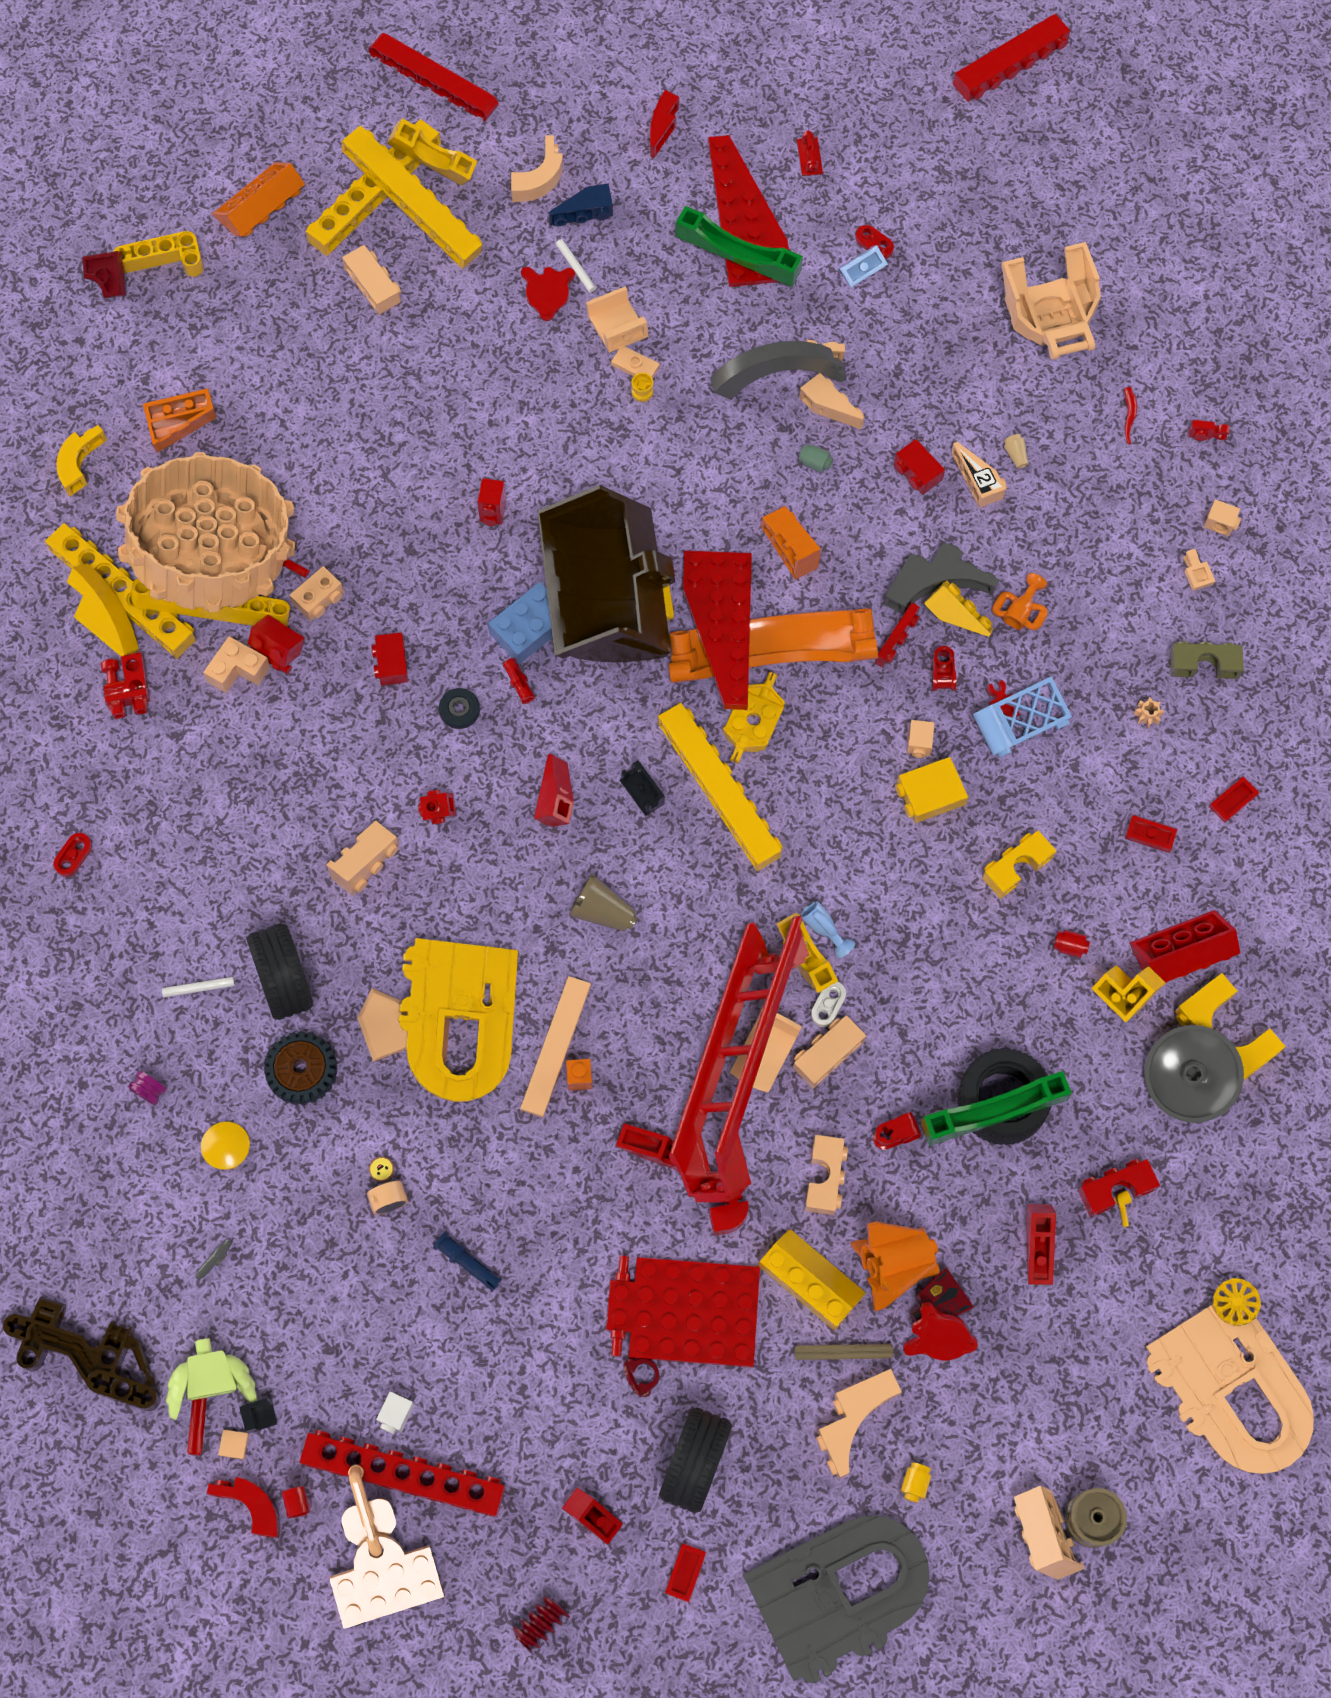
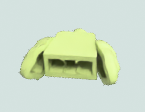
(208, 1376)

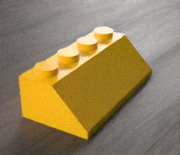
(811, 1279)

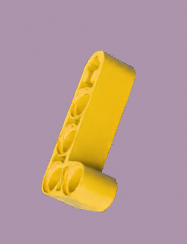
(158, 256)

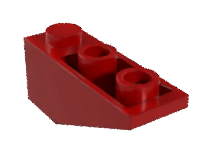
(555, 794)

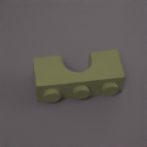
(1225, 658)

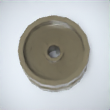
(1080, 1521)

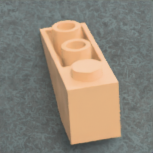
(827, 401)

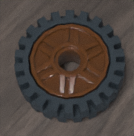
(304, 1086)

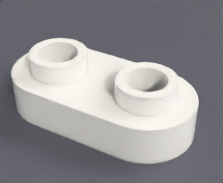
(828, 1005)

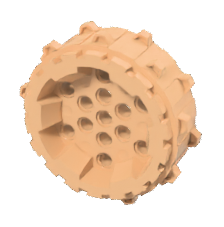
(205, 532)

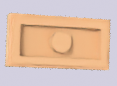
(634, 363)

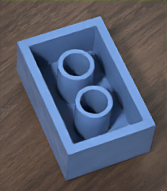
(524, 624)

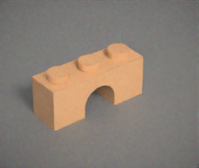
(829, 1153)

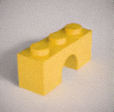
(1033, 850)

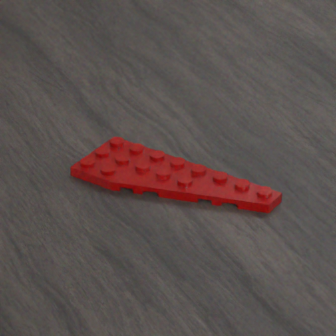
(742, 208)
(720, 602)

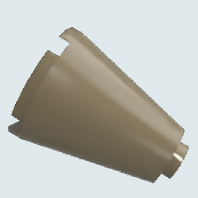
(602, 906)

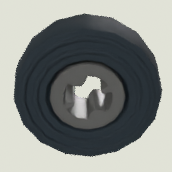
(470, 706)

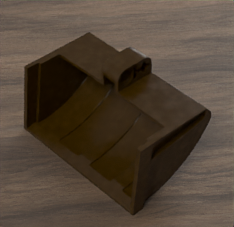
(605, 578)

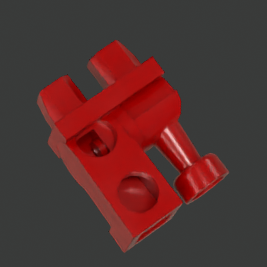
(127, 692)

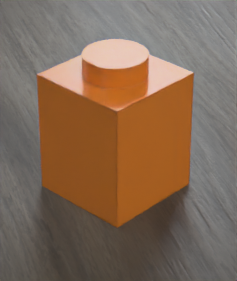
(579, 1074)

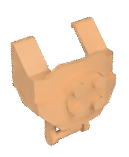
(1057, 308)

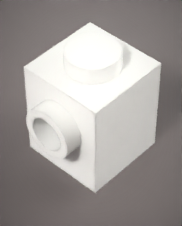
(395, 1413)

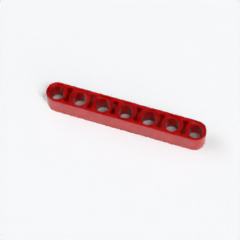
(433, 75)

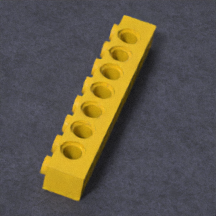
(355, 210)
(66, 538)

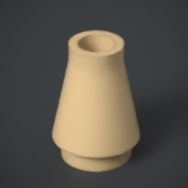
(1016, 449)

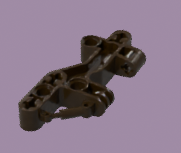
(45, 1335)

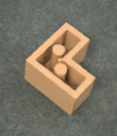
(235, 660)

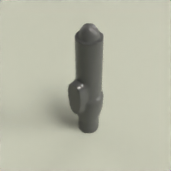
(214, 1259)

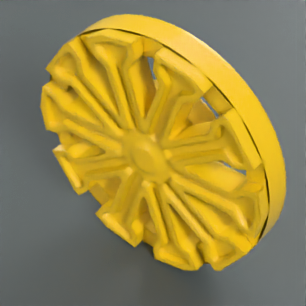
(1236, 1302)

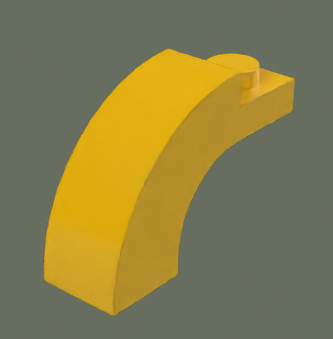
(72, 455)
(816, 969)

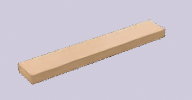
(555, 1047)

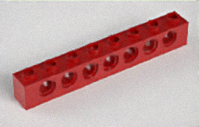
(489, 1504)

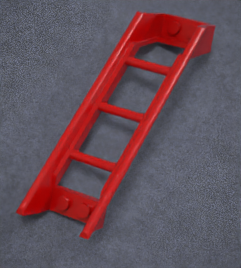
(688, 1147)

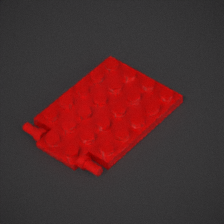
(685, 1311)

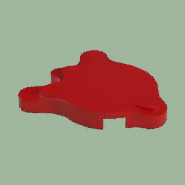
(547, 291)
(940, 1336)

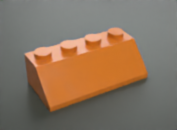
(259, 199)

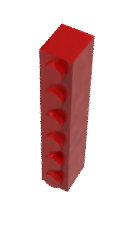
(1011, 58)

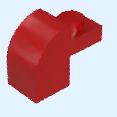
(728, 1217)

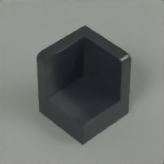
(258, 1415)

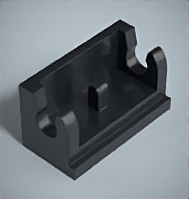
(642, 788)

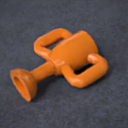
(1021, 607)

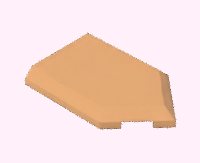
(381, 1025)

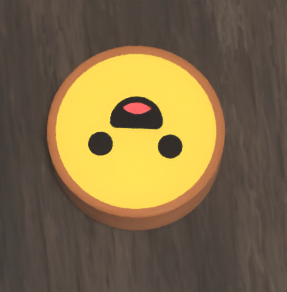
(381, 1169)

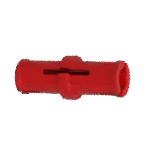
(518, 680)

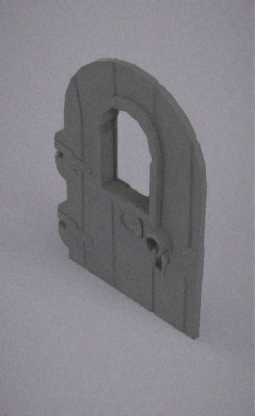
(815, 1619)

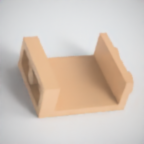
(616, 320)

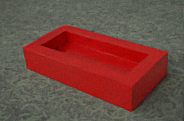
(1234, 799)
(685, 1572)

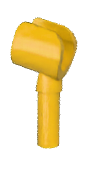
(1121, 1200)

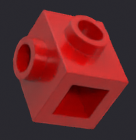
(437, 807)

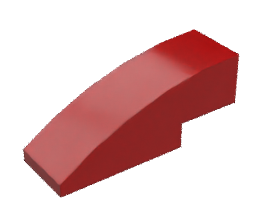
(663, 121)
(646, 1145)

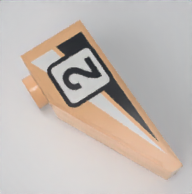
(980, 477)

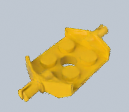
(765, 704)

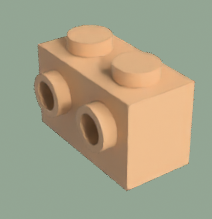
(317, 594)

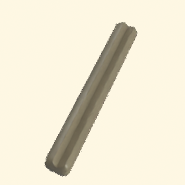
(858, 1351)

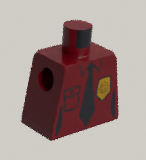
(944, 1295)

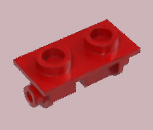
(809, 154)

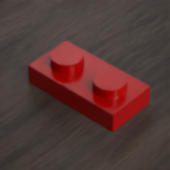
(1151, 834)

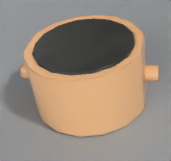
(387, 1197)

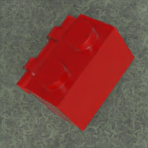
(276, 642)

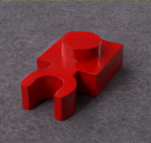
(1204, 430)
(1000, 695)

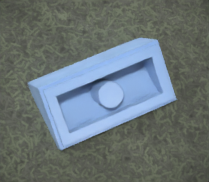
(863, 266)

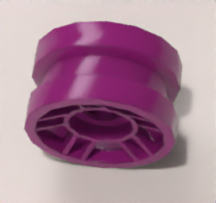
(147, 1088)

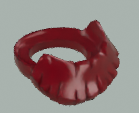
(641, 1389)

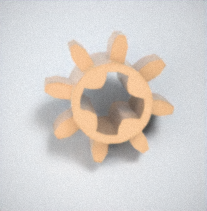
(1144, 716)

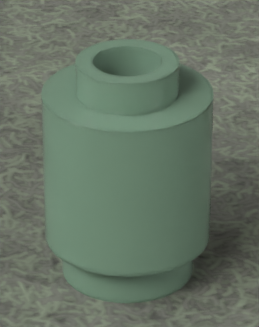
(815, 458)

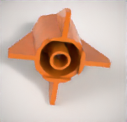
(895, 1260)

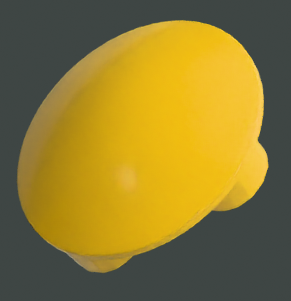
(225, 1145)

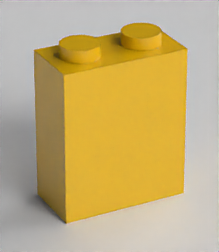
(931, 790)

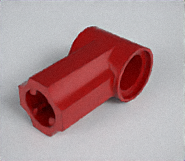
(296, 1502)

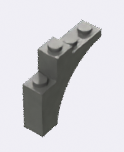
(921, 577)

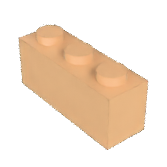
(372, 279)
(828, 1051)

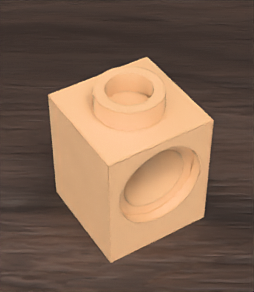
(1223, 518)
(920, 738)

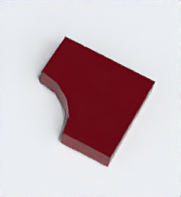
(107, 272)

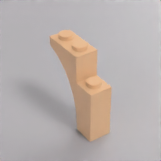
(855, 1405)

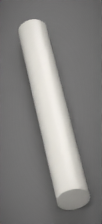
(575, 265)
(198, 987)

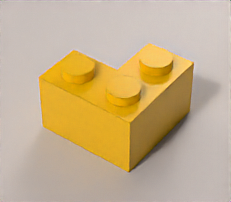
(1127, 995)

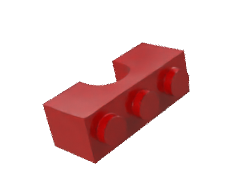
(1136, 1177)

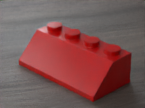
(1187, 946)

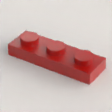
(898, 635)

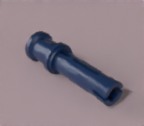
(458, 1254)

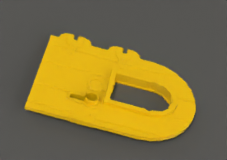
(451, 983)

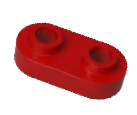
(874, 238)
(72, 855)

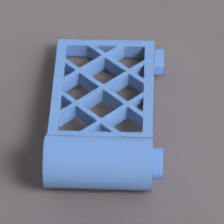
(998, 731)

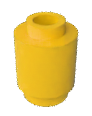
(916, 1482)

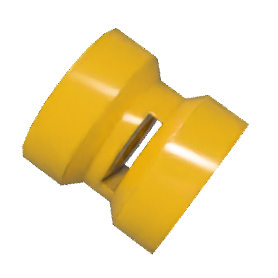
(643, 382)

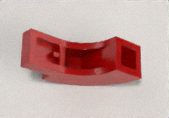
(262, 1509)

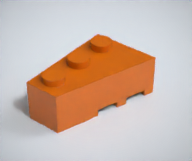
(178, 417)
(791, 542)

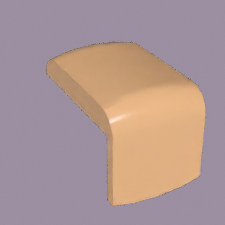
(777, 1049)

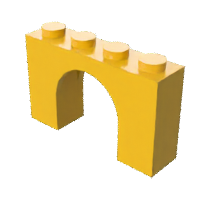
(1200, 1010)

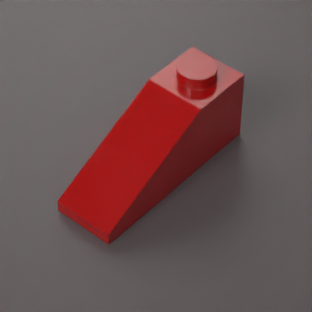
(1040, 1243)

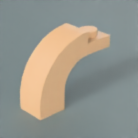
(539, 182)

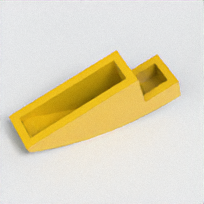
(102, 610)

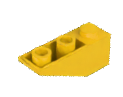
(953, 608)

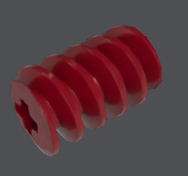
(540, 1623)

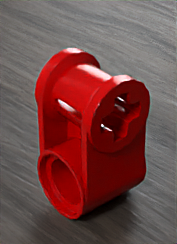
(943, 672)
(901, 1131)

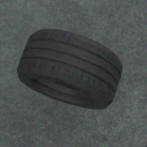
(280, 971)
(1001, 1062)
(695, 1460)

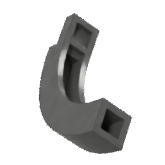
(775, 358)

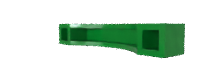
(772, 262)
(1013, 1104)

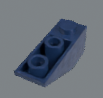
(588, 204)

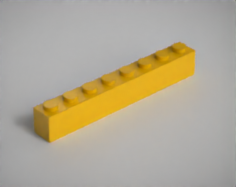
(411, 196)
(719, 786)

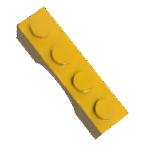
(449, 163)

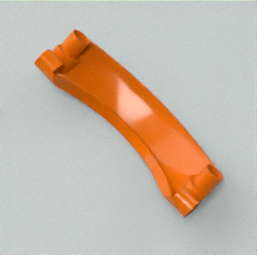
(785, 639)

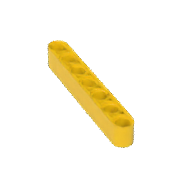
(247, 613)

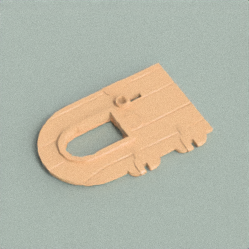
(1207, 1365)

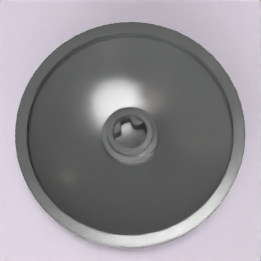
(1194, 1073)

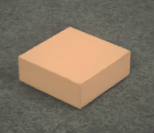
(233, 1444)

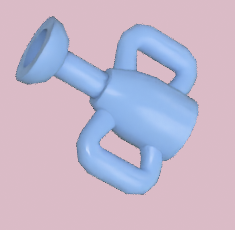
(821, 922)

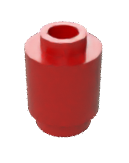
(1071, 943)

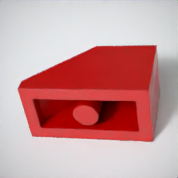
(592, 1515)

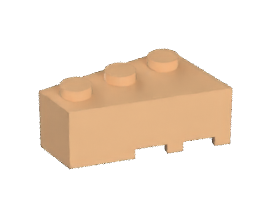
(363, 858)
(1044, 1533)

